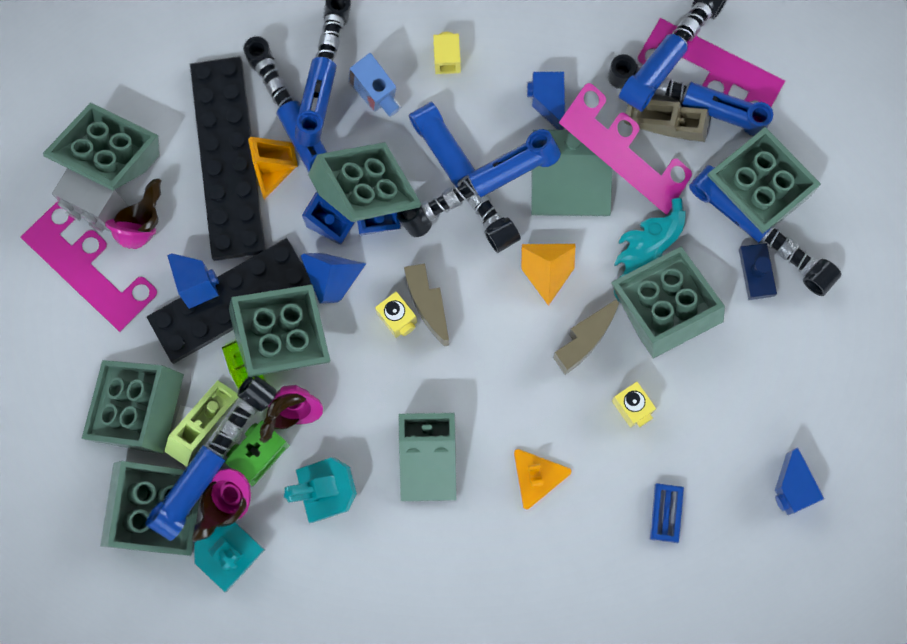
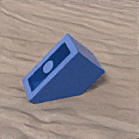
(548, 96)
(193, 280)
(796, 485)

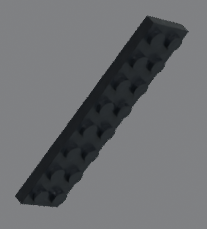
(226, 159)

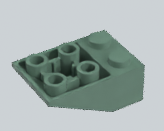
(427, 457)

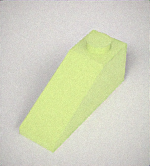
(200, 423)

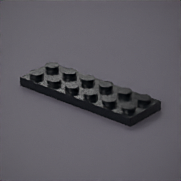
(188, 330)

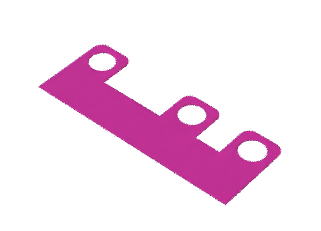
(721, 66)
(616, 153)
(76, 269)

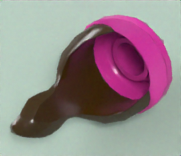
(136, 223)
(290, 407)
(223, 502)

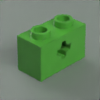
(249, 465)

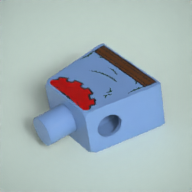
(367, 79)

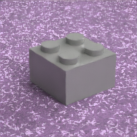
(87, 200)

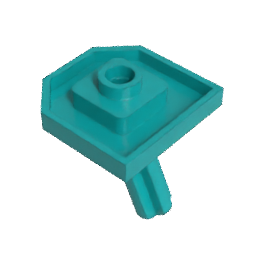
(324, 488)
(226, 555)

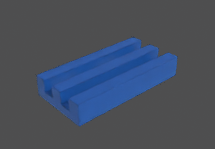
(666, 512)

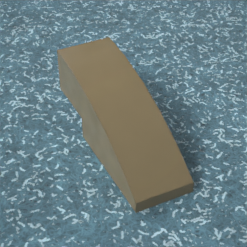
(671, 120)
(427, 301)
(585, 338)

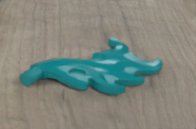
(653, 241)

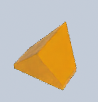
(272, 162)
(548, 266)

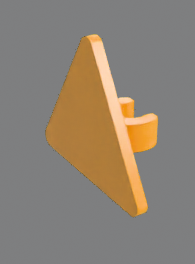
(537, 476)

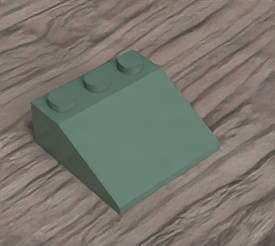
(104, 147)
(764, 180)
(363, 182)
(573, 185)
(668, 302)
(279, 330)
(133, 405)
(131, 498)

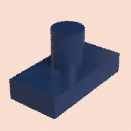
(757, 271)

